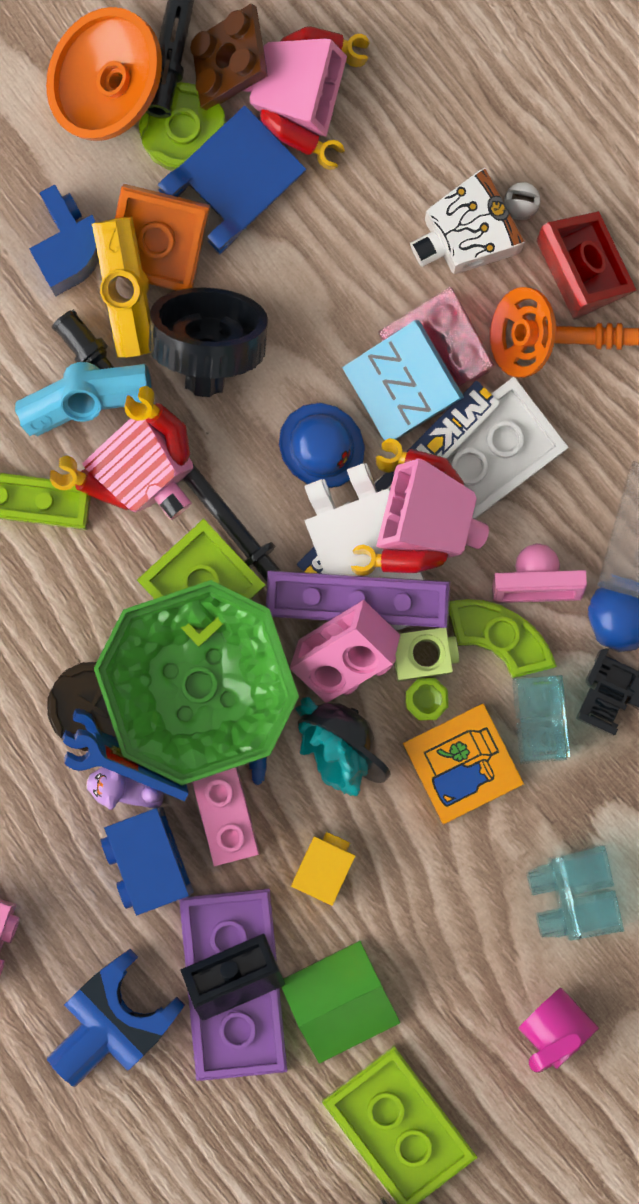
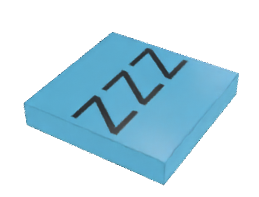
(403, 381)

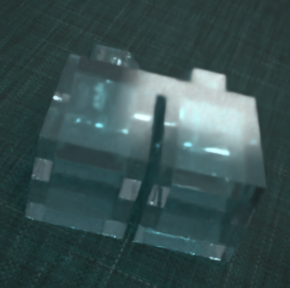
(542, 719)
(580, 915)

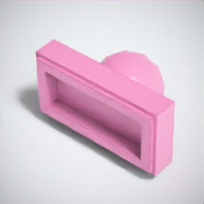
(538, 579)

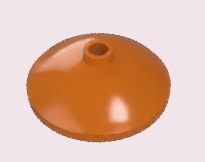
(91, 63)

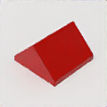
(584, 263)

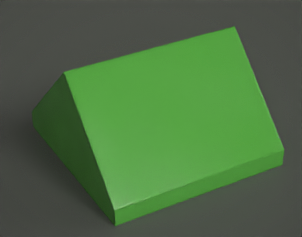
(339, 1002)

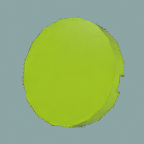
(176, 138)

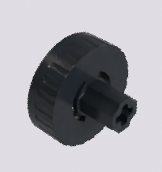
(207, 336)

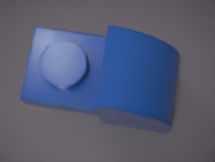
(70, 254)

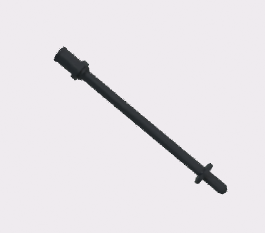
(94, 351)

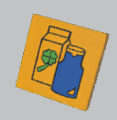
(463, 763)

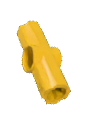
(120, 257)

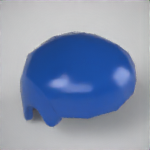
(615, 619)

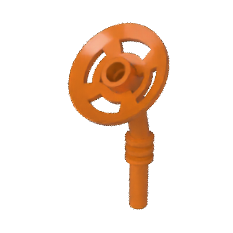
(537, 333)

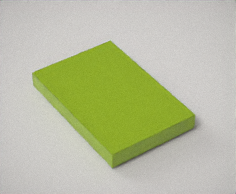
(399, 1128)

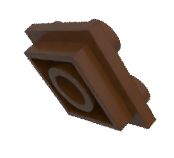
(228, 57)

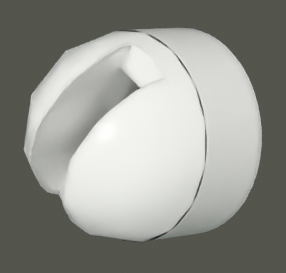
(519, 208)

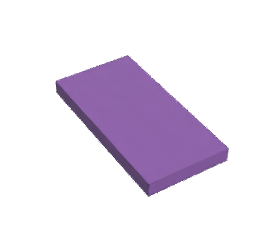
(249, 1036)

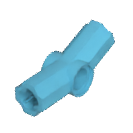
(80, 396)

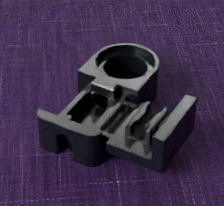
(609, 694)

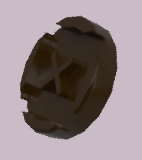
(77, 690)

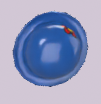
(321, 444)

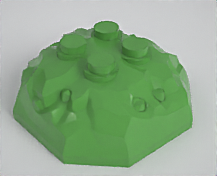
(195, 706)

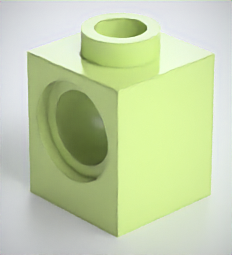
(409, 669)

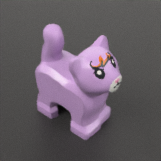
(110, 788)

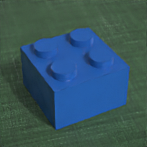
(147, 861)

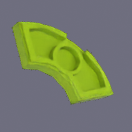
(501, 632)

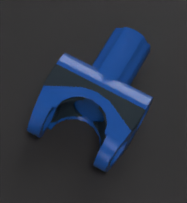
(108, 1025)

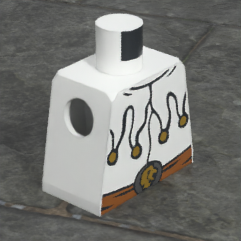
(469, 227)

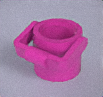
(557, 1031)

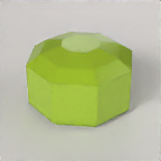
(426, 699)

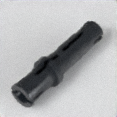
(165, 93)

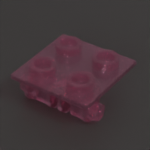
(451, 335)

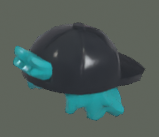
(340, 745)

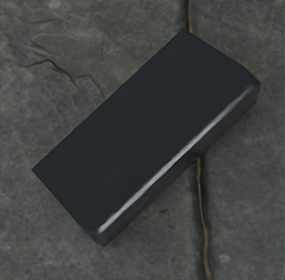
(232, 977)

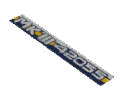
(438, 440)

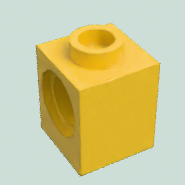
(324, 868)

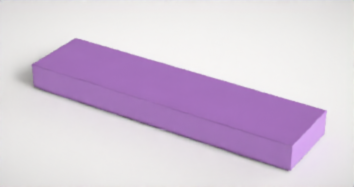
(328, 595)

